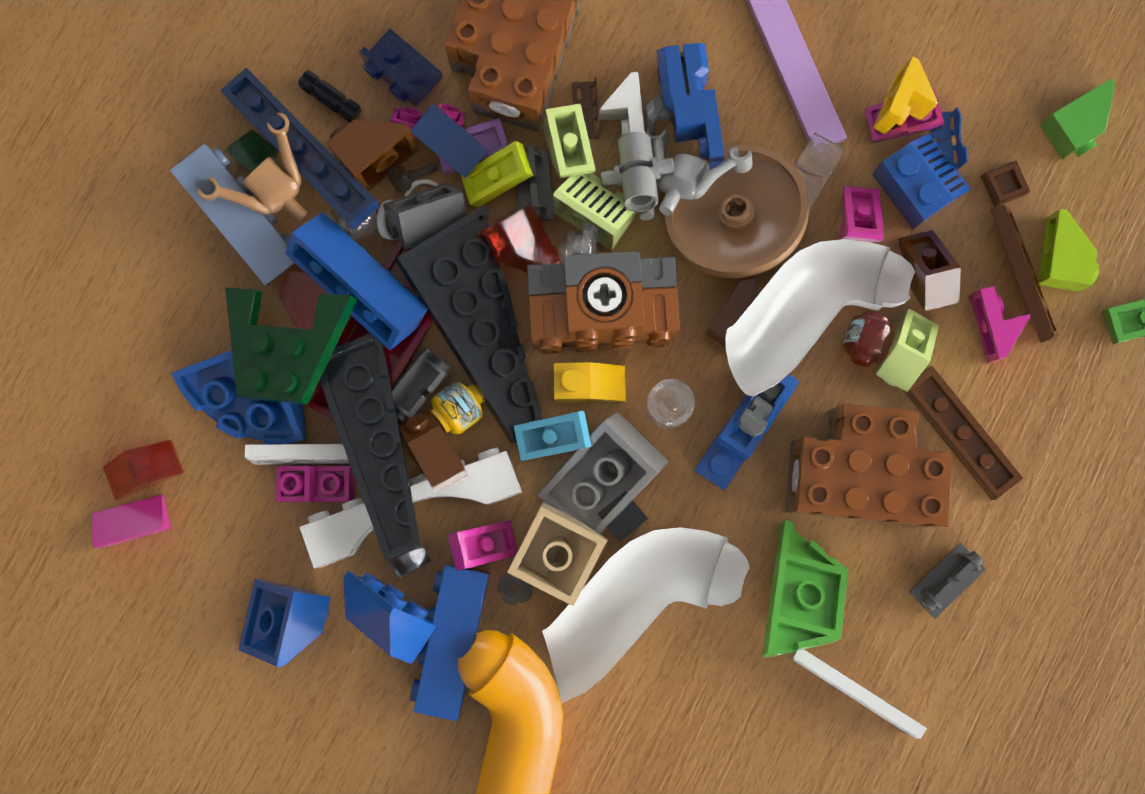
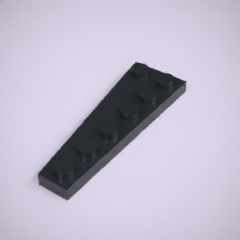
(367, 422)

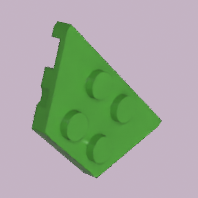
(804, 596)

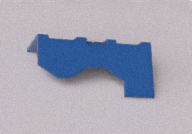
(945, 134)

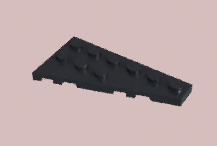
(474, 312)

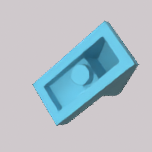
(552, 436)

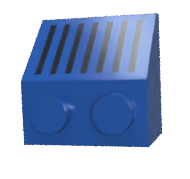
(920, 180)

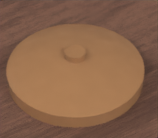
(743, 218)

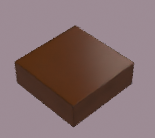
(1005, 183)

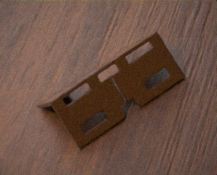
(586, 104)

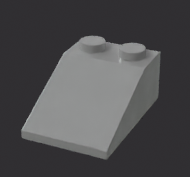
(599, 474)

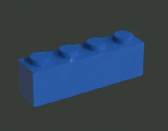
(348, 269)
(457, 621)

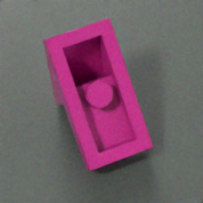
(861, 215)
(995, 333)
(482, 545)

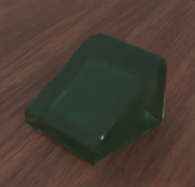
(251, 150)

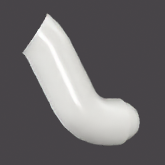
(804, 301)
(631, 595)

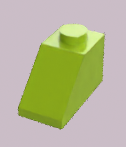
(1067, 255)

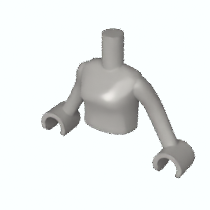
(691, 173)

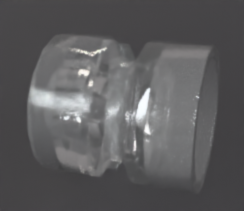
(669, 404)

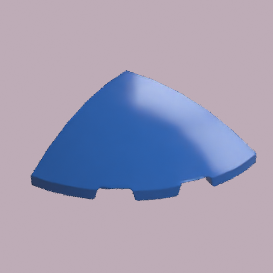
(212, 388)

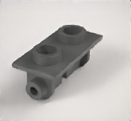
(537, 188)
(417, 382)
(948, 580)

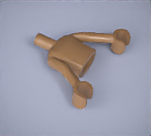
(268, 182)

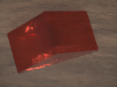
(142, 468)

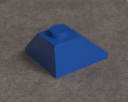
(282, 621)

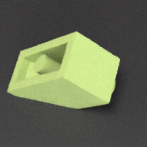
(568, 141)
(910, 351)

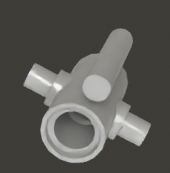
(638, 173)

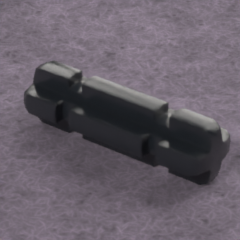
(329, 96)

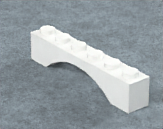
(342, 533)

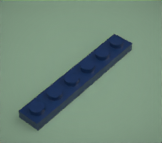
(312, 159)

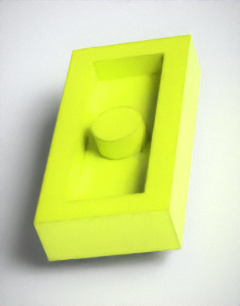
(497, 174)

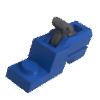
(686, 102)
(743, 433)

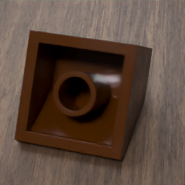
(371, 148)

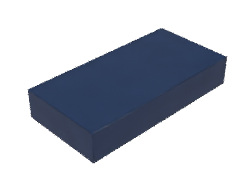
(449, 140)

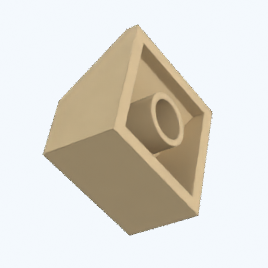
(557, 554)

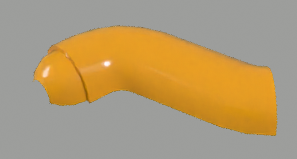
(523, 710)

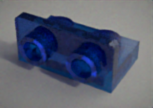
(401, 67)

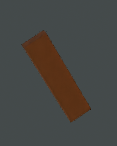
(1024, 273)
(963, 434)

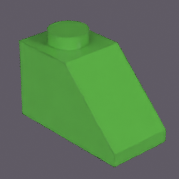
(1080, 122)

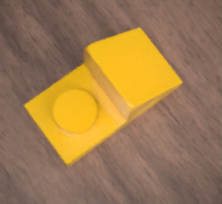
(907, 96)

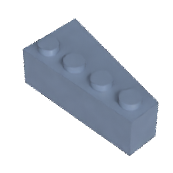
(246, 230)

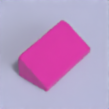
(130, 522)

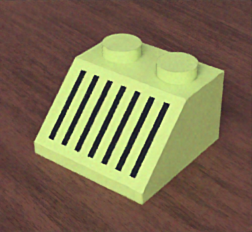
(586, 201)

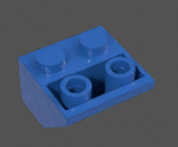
(385, 616)

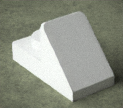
(625, 104)

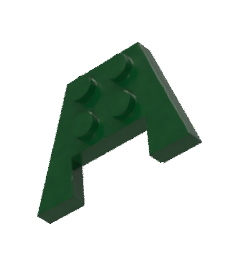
(282, 361)

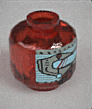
(869, 338)

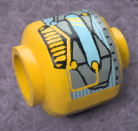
(457, 407)

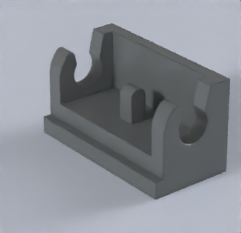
(424, 214)

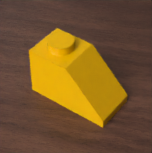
(589, 383)

